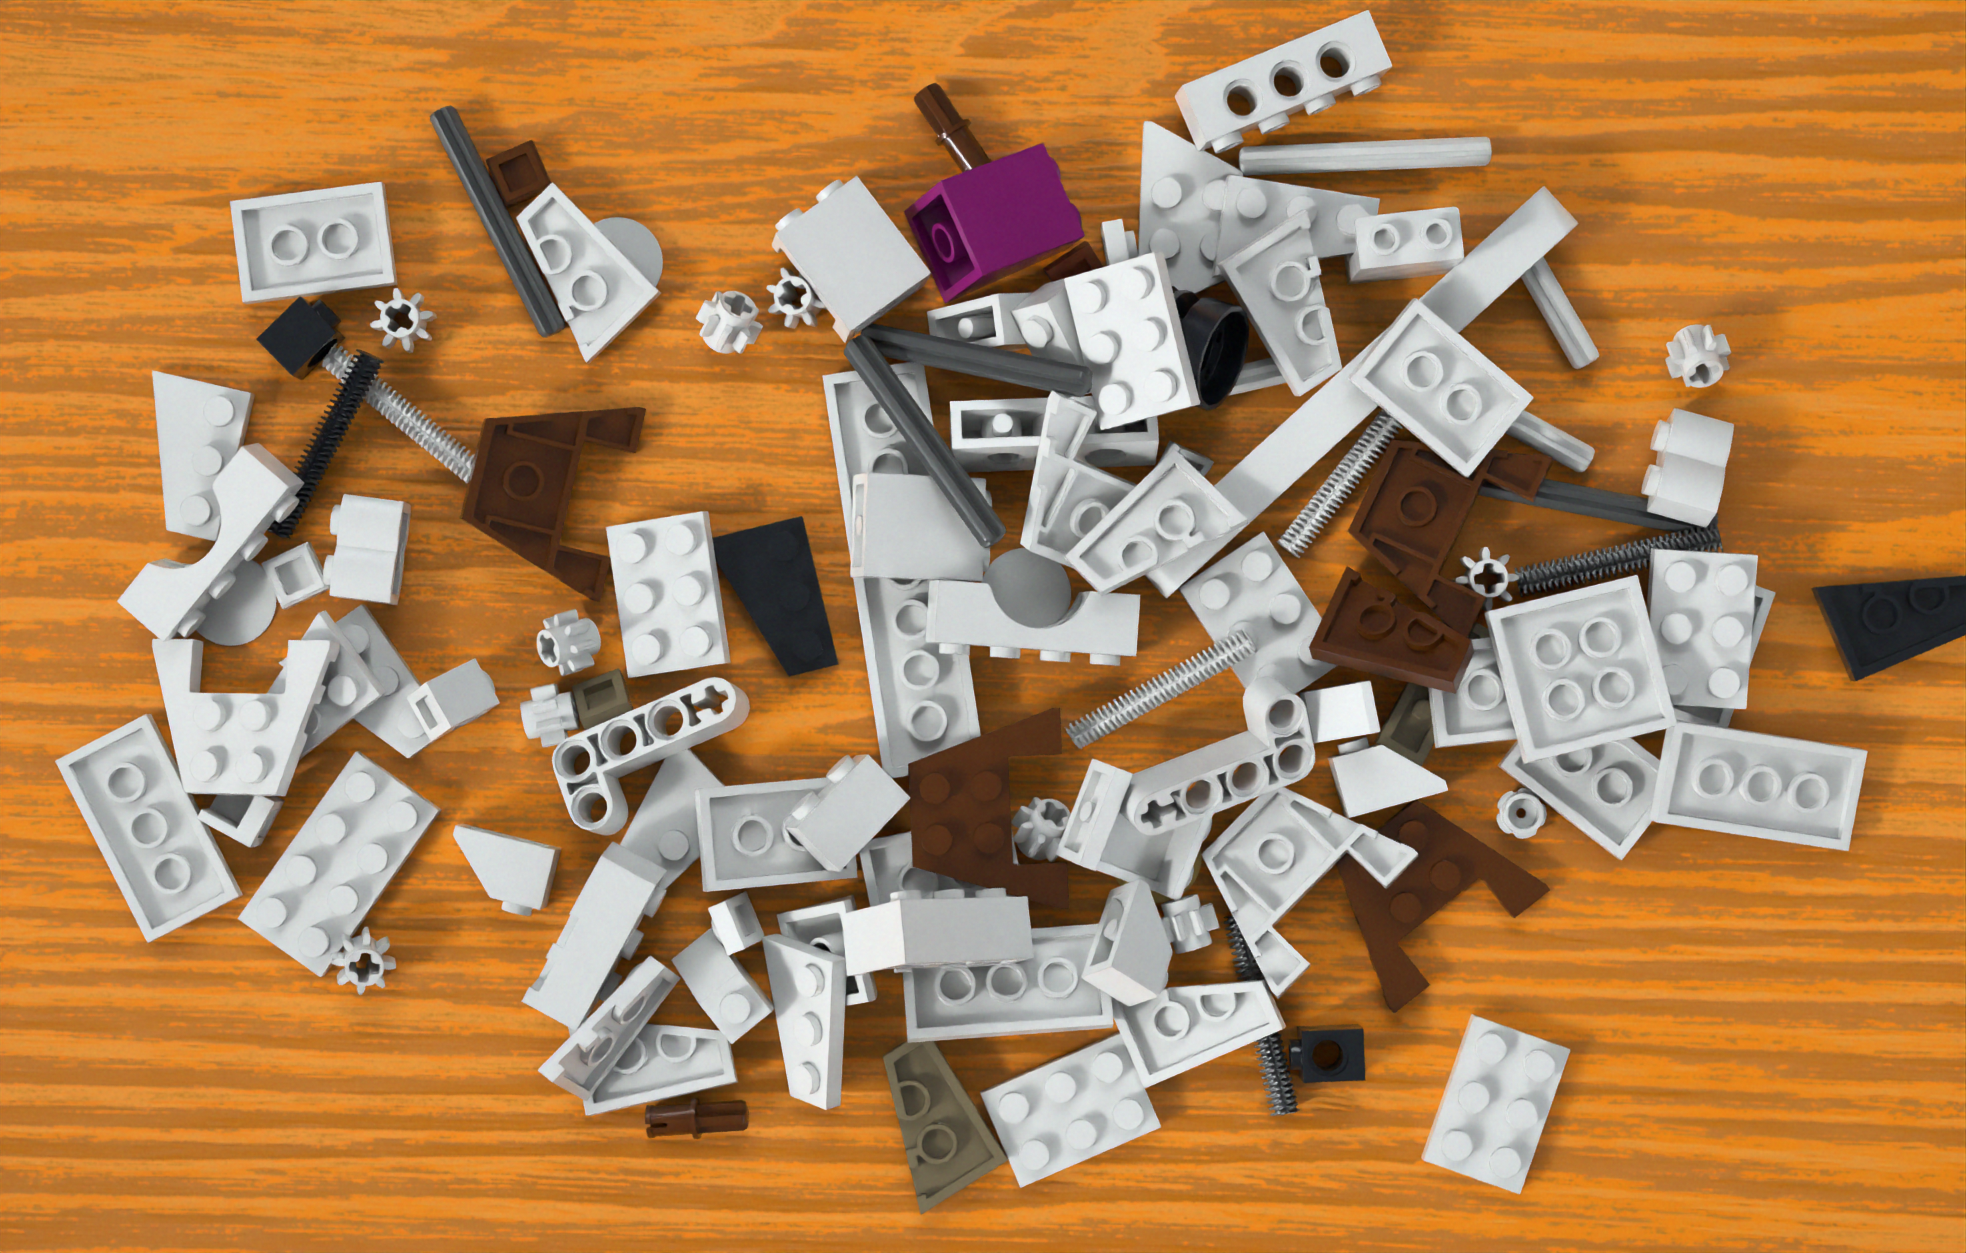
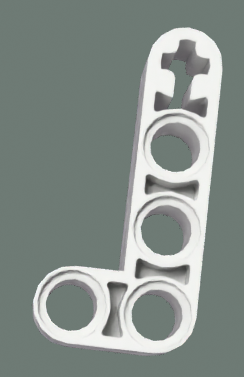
(651, 746)
(1159, 795)

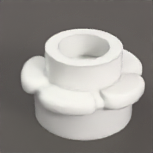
(1525, 826)

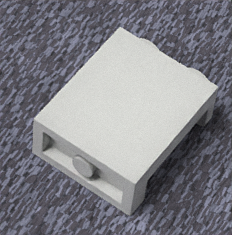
(1405, 245)
(851, 256)
(912, 531)
(1107, 842)

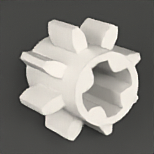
(786, 292)
(401, 305)
(729, 322)
(1698, 356)
(1493, 567)
(568, 642)
(549, 715)
(1041, 828)
(1188, 923)
(351, 954)

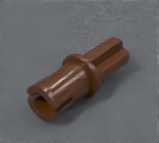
(950, 128)
(696, 1118)

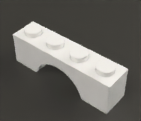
(250, 495)
(1094, 625)

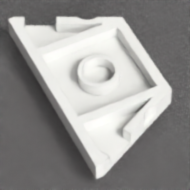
(1181, 206)

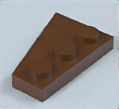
(1385, 638)

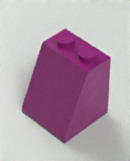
(994, 221)

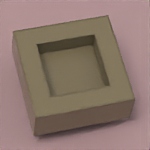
(602, 698)

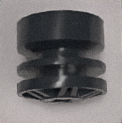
(1215, 342)

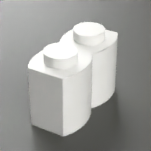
(1688, 467)
(368, 549)

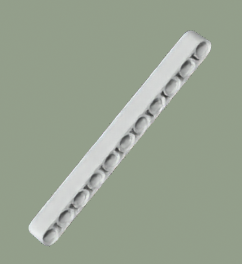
(1342, 405)

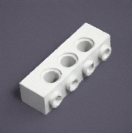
(1350, 41)
(1008, 435)

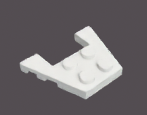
(1069, 494)
(239, 738)
(1277, 857)

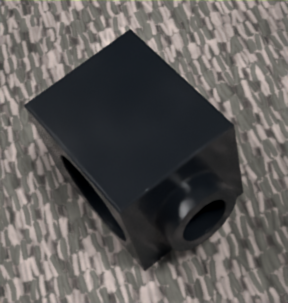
(302, 336)
(1351, 1058)

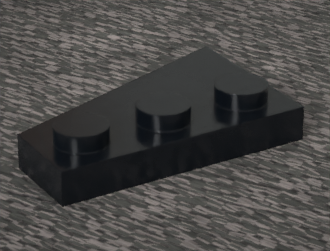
(781, 590)
(1892, 620)

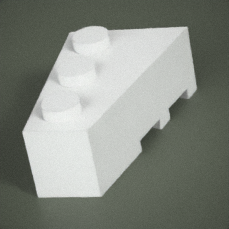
(938, 932)
(597, 936)

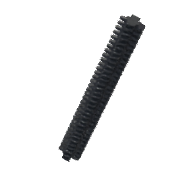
(330, 435)

